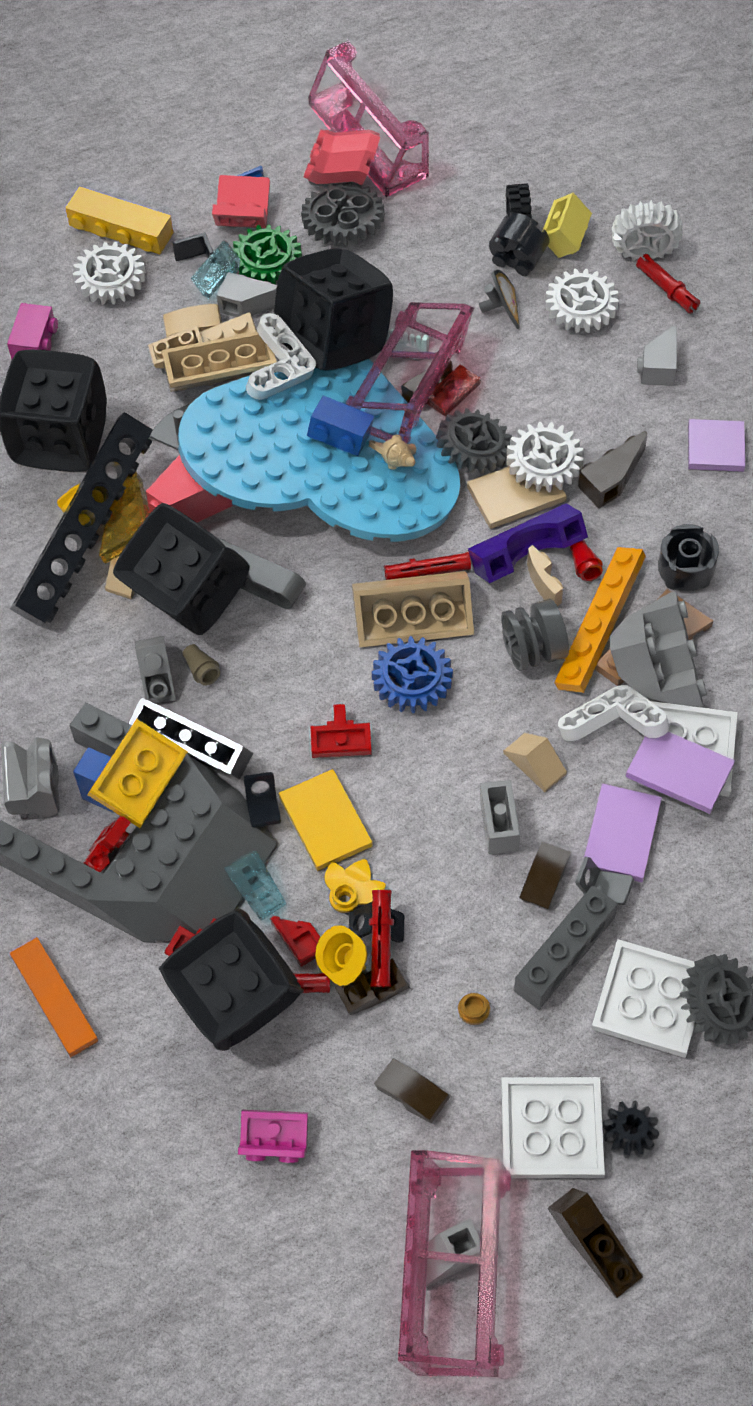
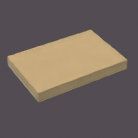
(505, 500)

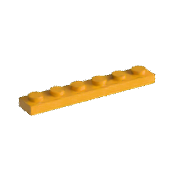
(600, 619)

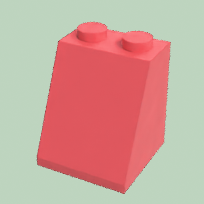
(184, 494)

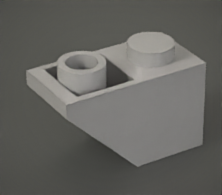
(245, 295)
(155, 670)
(457, 1240)

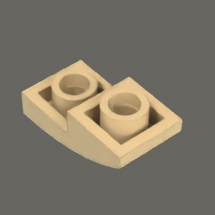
(203, 316)
(540, 572)

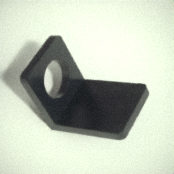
(192, 247)
(263, 806)
(397, 930)

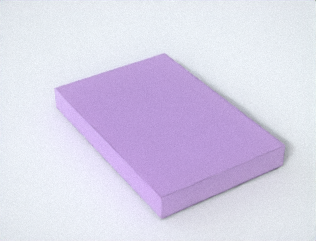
(681, 770)
(623, 831)

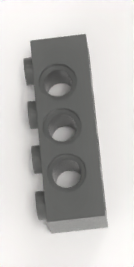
(565, 947)

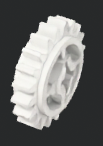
(109, 276)
(587, 300)
(541, 463)

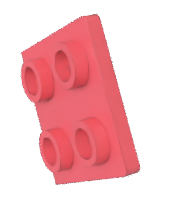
(242, 201)

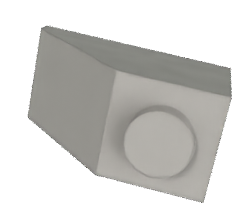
(659, 359)

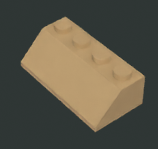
(216, 361)
(413, 607)

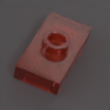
(453, 390)

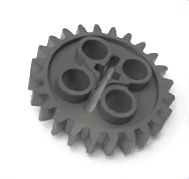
(342, 213)

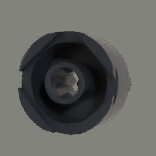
(518, 243)
(688, 558)

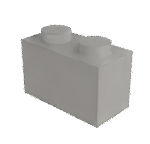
(499, 817)

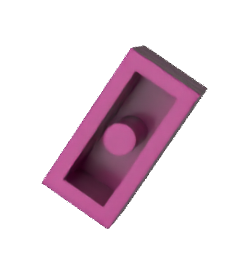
(32, 328)

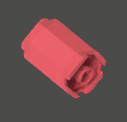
(342, 156)

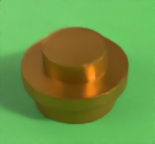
(474, 1009)

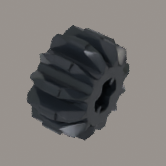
(630, 1116)

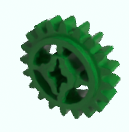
(264, 250)

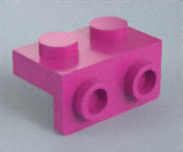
(273, 1134)

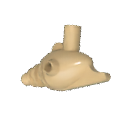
(395, 452)

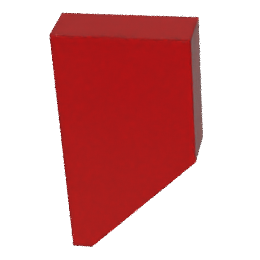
(299, 938)

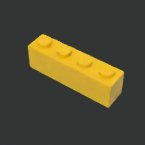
(119, 220)

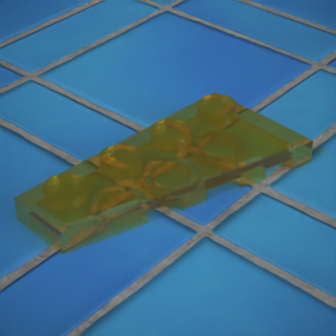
(125, 519)

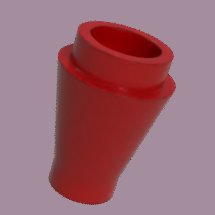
(586, 562)

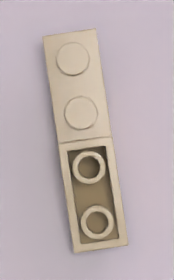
(236, 326)

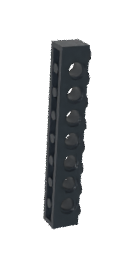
(127, 431)

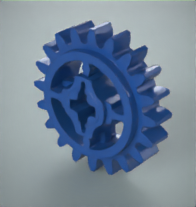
(416, 688)

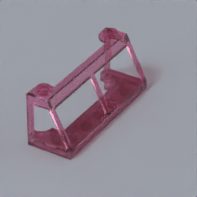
(332, 110)
(451, 344)
(423, 1185)

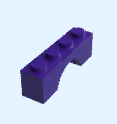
(552, 529)

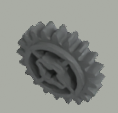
(473, 440)
(719, 999)

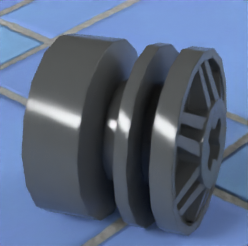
(540, 633)

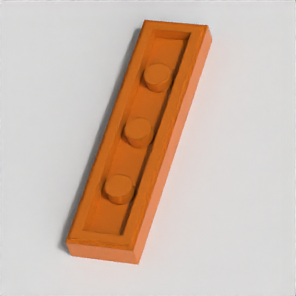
(54, 997)

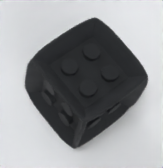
(335, 306)
(53, 410)
(181, 569)
(230, 979)

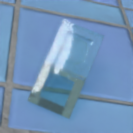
(215, 269)

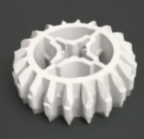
(647, 230)

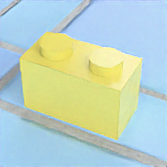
(567, 225)

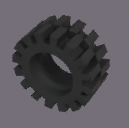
(518, 199)

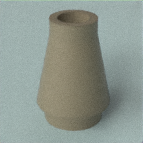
(202, 666)

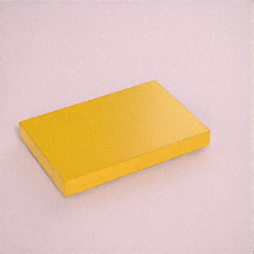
(137, 773)
(325, 819)

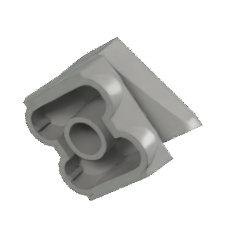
(30, 778)

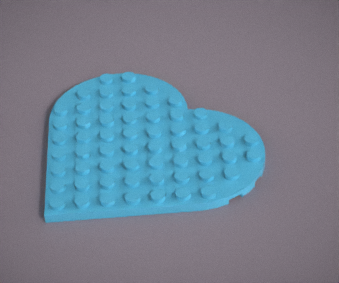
(264, 458)

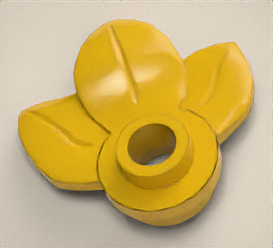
(352, 882)

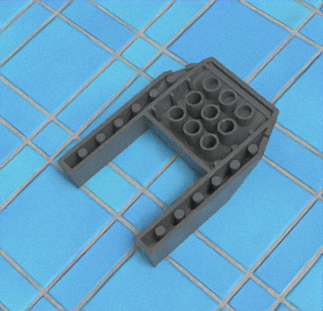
(168, 867)

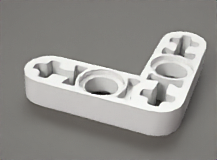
(288, 360)
(615, 703)

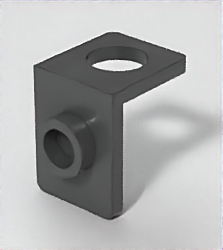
(612, 884)

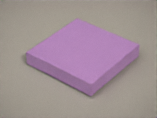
(716, 445)

